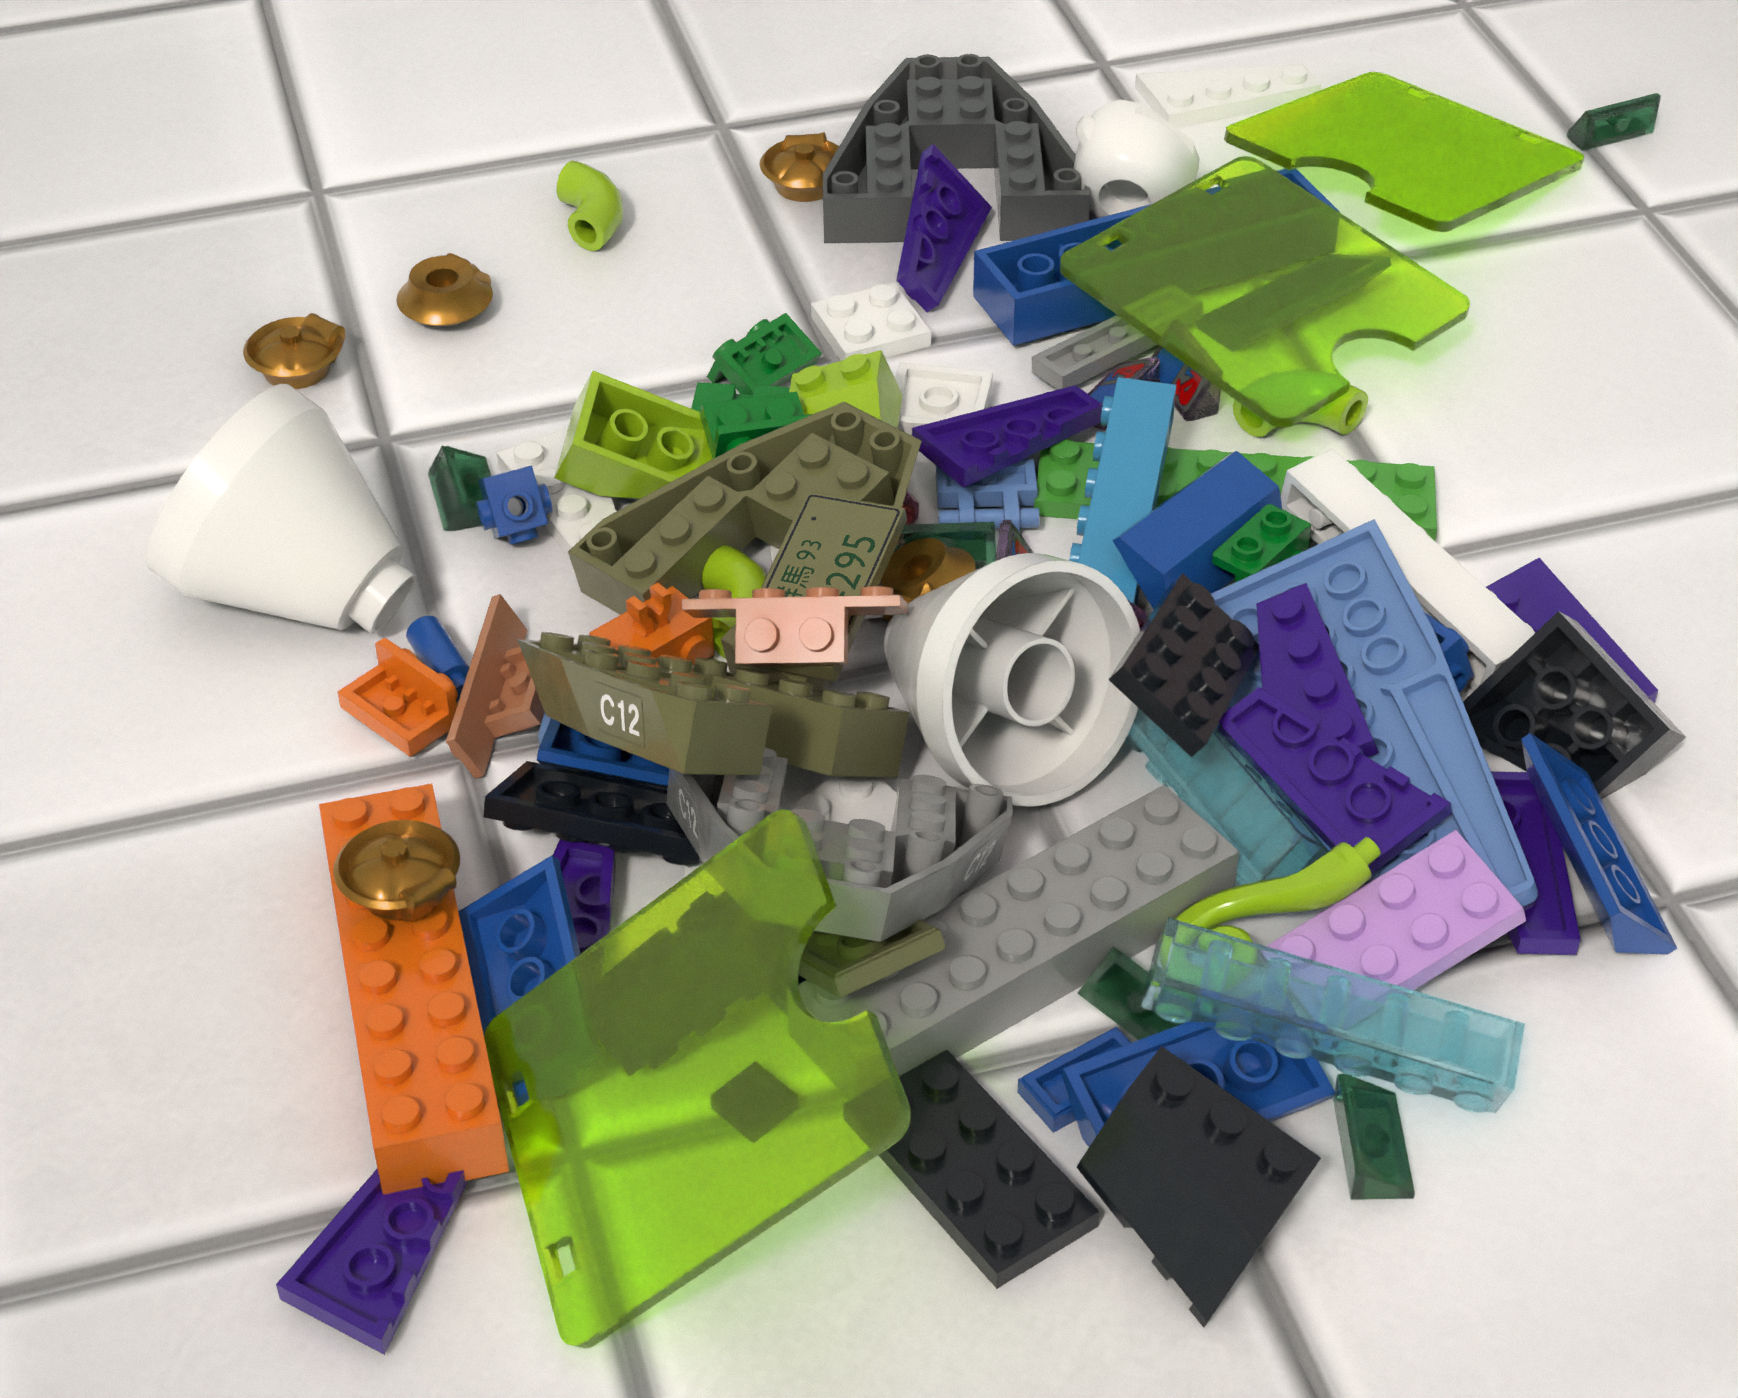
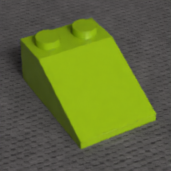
(857, 380)
(629, 440)

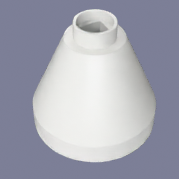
(281, 522)
(1016, 675)

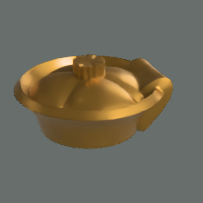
(799, 165)
(444, 291)
(295, 350)
(924, 567)
(398, 868)

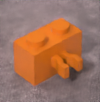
(660, 626)

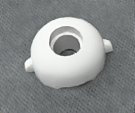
(1131, 157)

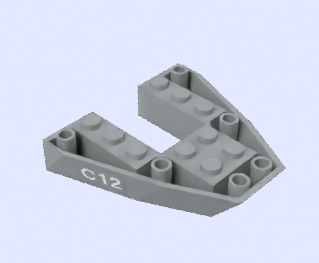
(878, 877)

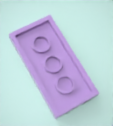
(1412, 918)

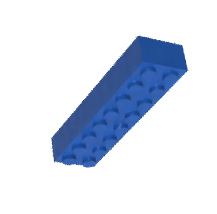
(1023, 282)

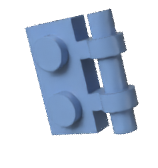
(1006, 488)

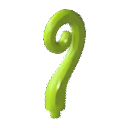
(1313, 888)

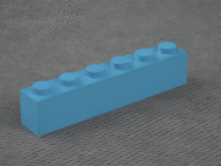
(1127, 476)

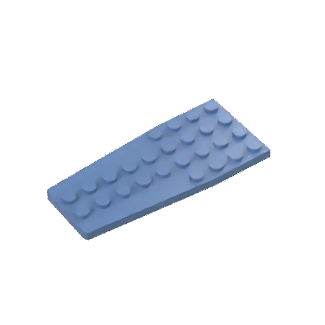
(1399, 686)

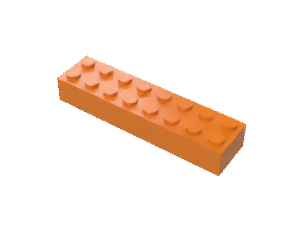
(415, 1020)

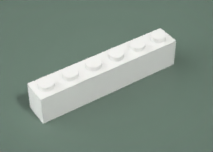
(1339, 498)

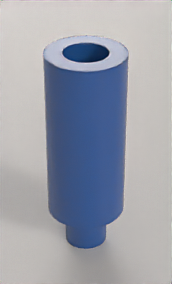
(437, 650)

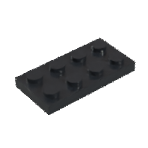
(1186, 664)
(590, 808)
(983, 1174)

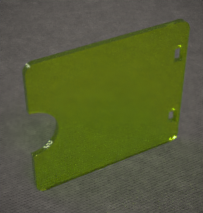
(1412, 148)
(1261, 287)
(687, 1084)

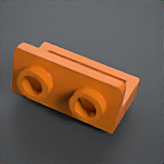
(401, 699)

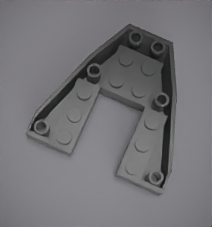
(976, 122)

